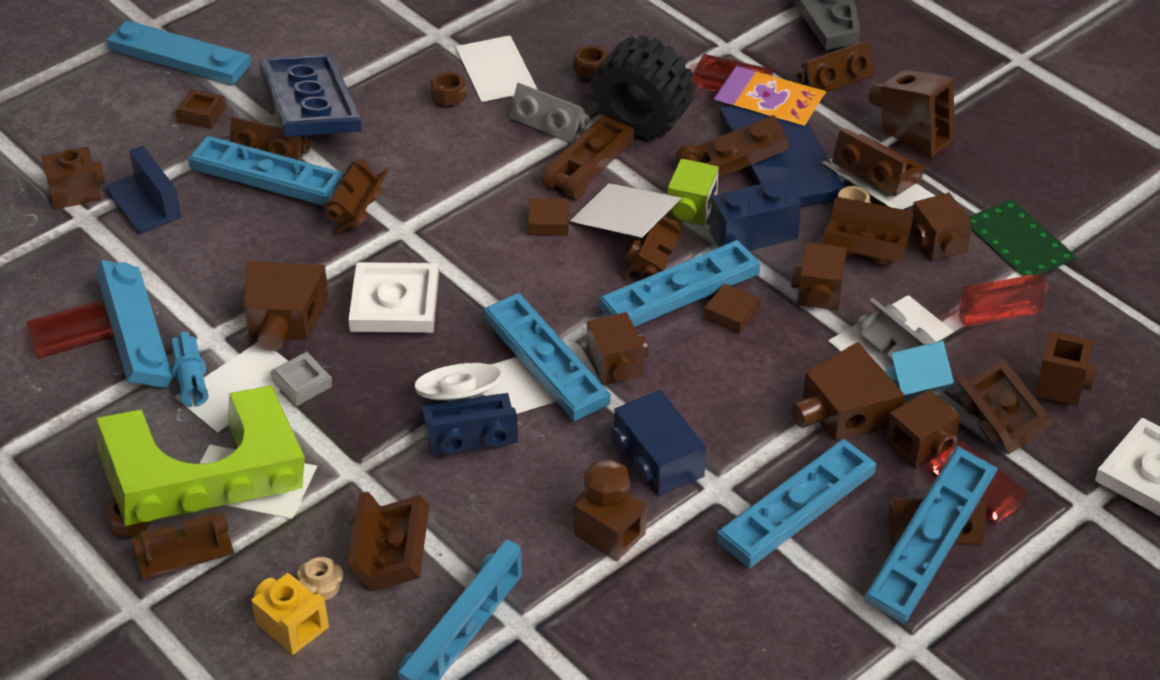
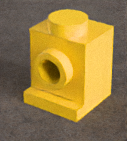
(289, 612)

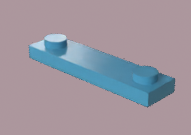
(179, 52)
(265, 170)
(682, 284)
(133, 324)
(547, 357)
(796, 503)
(930, 535)
(466, 617)

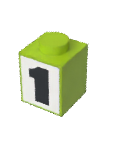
(695, 185)

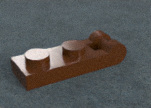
(739, 147)
(588, 156)

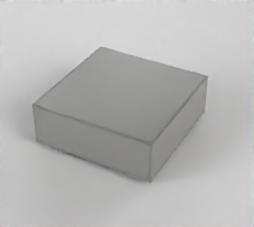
(301, 378)

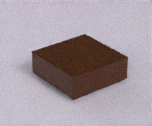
(201, 109)
(548, 216)
(732, 308)

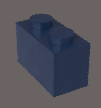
(756, 215)
(658, 443)

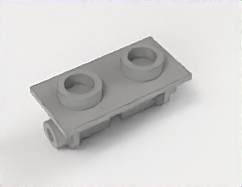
(547, 113)
(889, 326)

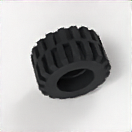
(643, 87)

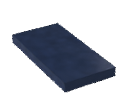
(309, 95)
(799, 165)

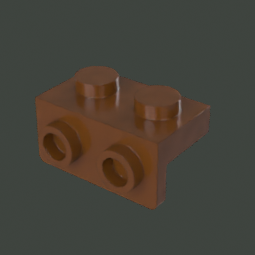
(875, 162)
(869, 230)
(1004, 404)
(388, 541)

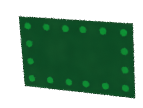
(1020, 239)

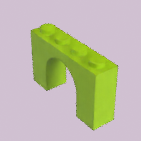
(157, 486)

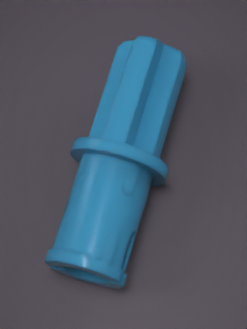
(189, 369)

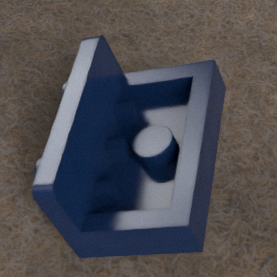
(470, 424)

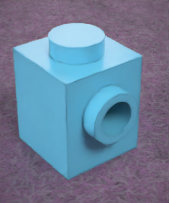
(921, 370)

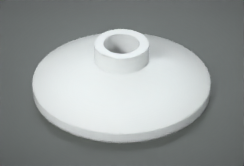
(458, 381)

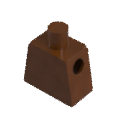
(917, 109)
(283, 301)
(848, 395)

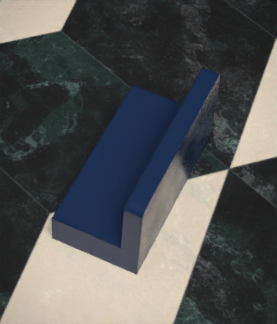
(147, 196)

